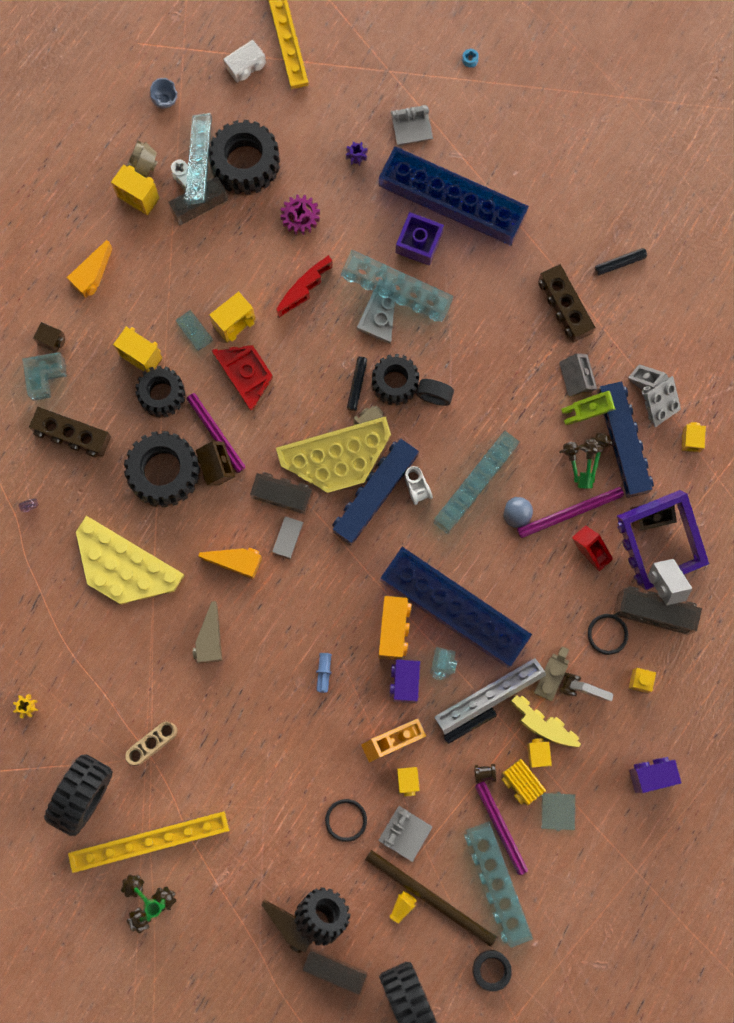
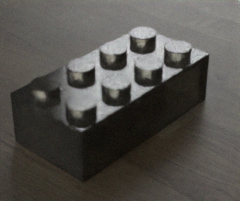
(652, 610)

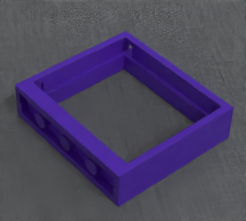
(690, 526)

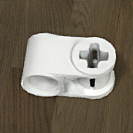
(180, 177)
(418, 486)

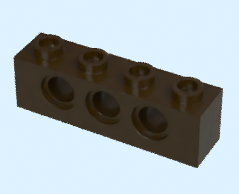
(558, 277)
(43, 418)

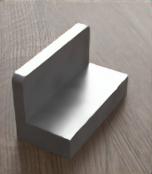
(578, 374)

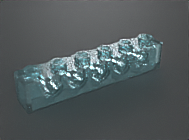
(394, 277)
(476, 482)
(521, 932)

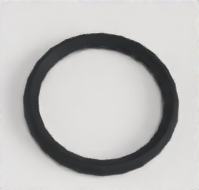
(625, 634)
(328, 824)

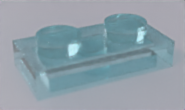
(194, 330)

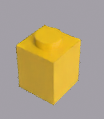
(693, 437)
(642, 680)
(539, 753)
(408, 781)

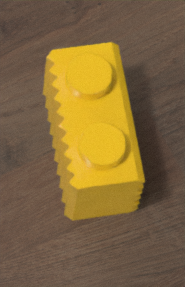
(523, 782)

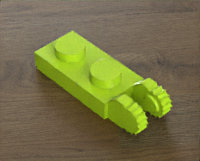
(589, 407)

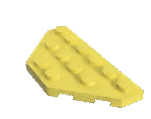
(337, 457)
(120, 567)

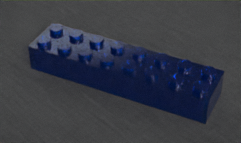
(453, 195)
(455, 607)

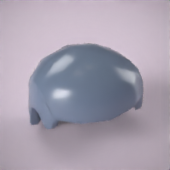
(163, 93)
(518, 512)

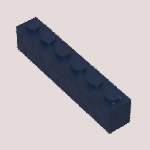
(626, 443)
(375, 492)

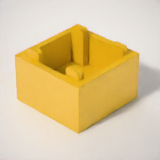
(135, 189)
(233, 317)
(137, 350)

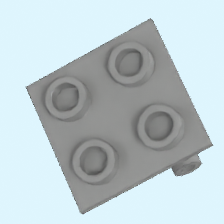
(412, 124)
(661, 401)
(405, 833)

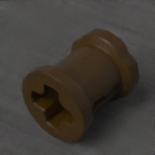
(567, 682)
(485, 773)

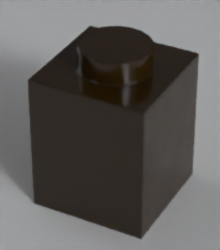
(49, 337)

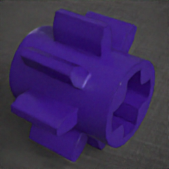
(356, 153)

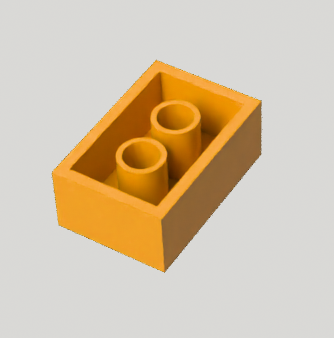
(394, 628)

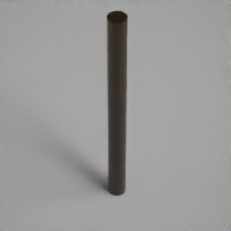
(431, 898)

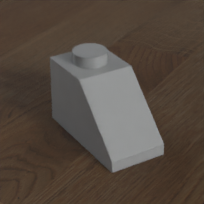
(646, 376)

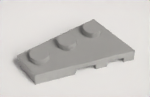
(378, 317)

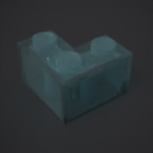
(39, 371)

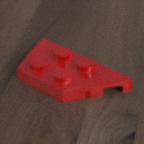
(245, 371)

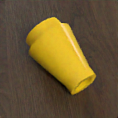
(403, 905)

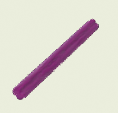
(570, 512)

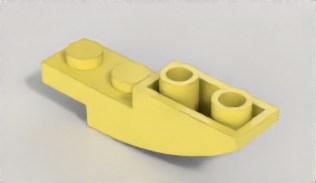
(551, 729)

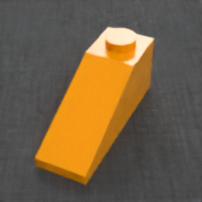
(90, 272)
(237, 560)
(393, 740)

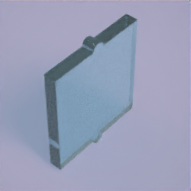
(558, 811)

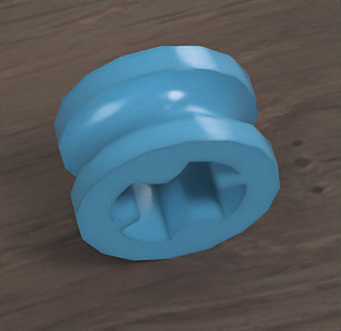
(474, 62)

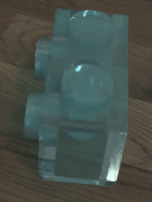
(443, 663)

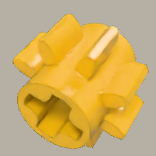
(20, 704)

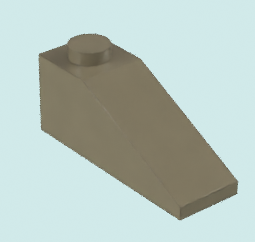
(208, 641)

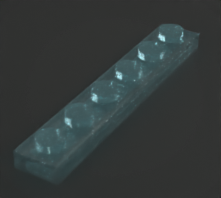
(198, 159)

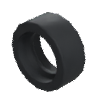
(435, 392)
(507, 971)

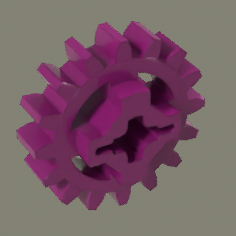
(293, 210)

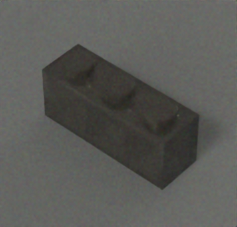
(214, 196)
(281, 492)
(335, 971)

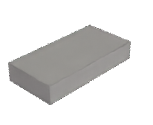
(287, 537)
(591, 690)

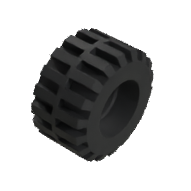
(400, 365)
(153, 378)
(310, 924)

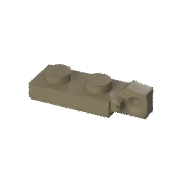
(554, 672)

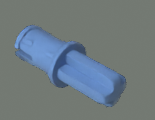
(323, 672)

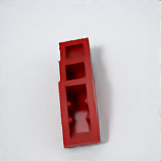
(300, 290)

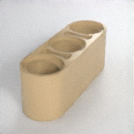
(142, 747)

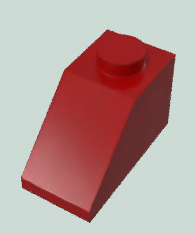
(592, 547)

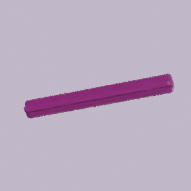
(215, 431)
(501, 828)

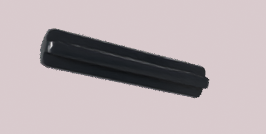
(620, 261)
(357, 383)
(470, 725)

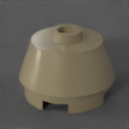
(143, 158)

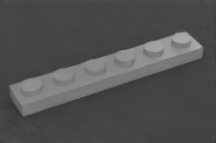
(490, 696)

